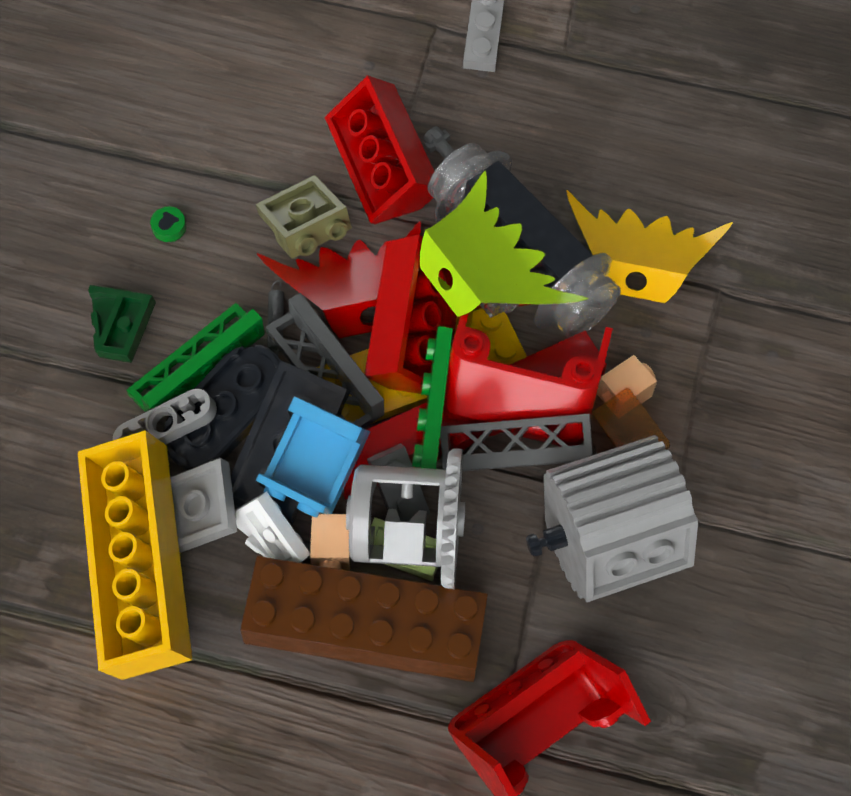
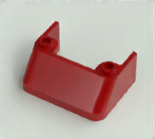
(496, 392)
(538, 709)

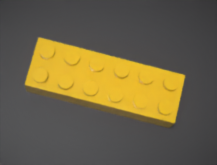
(133, 557)

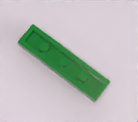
(434, 387)

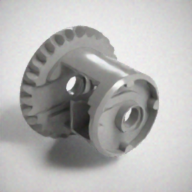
(403, 539)

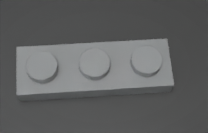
(483, 35)

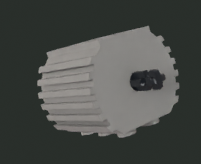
(618, 519)

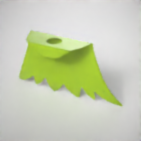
(484, 259)

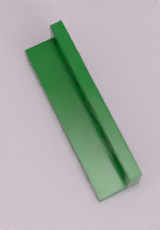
(196, 366)

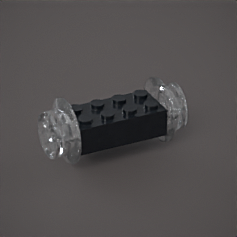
(565, 257)

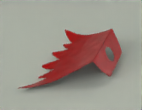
(339, 285)

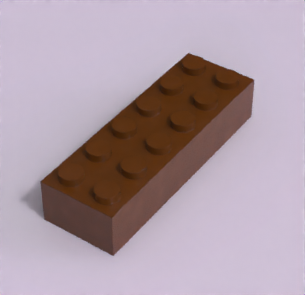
(364, 618)

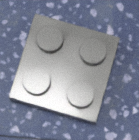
(203, 504)

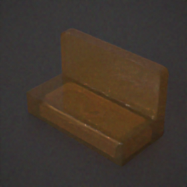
(626, 420)

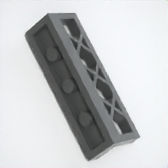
(332, 354)
(524, 457)

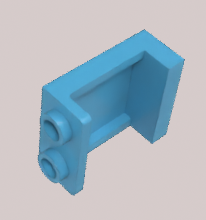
(313, 458)

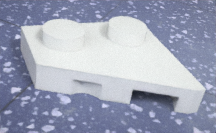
(269, 530)

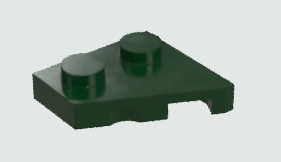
(119, 321)

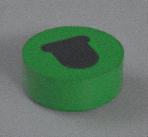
(168, 224)

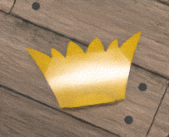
(650, 250)

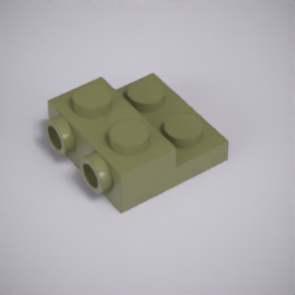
(305, 217)

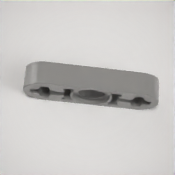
(179, 428)

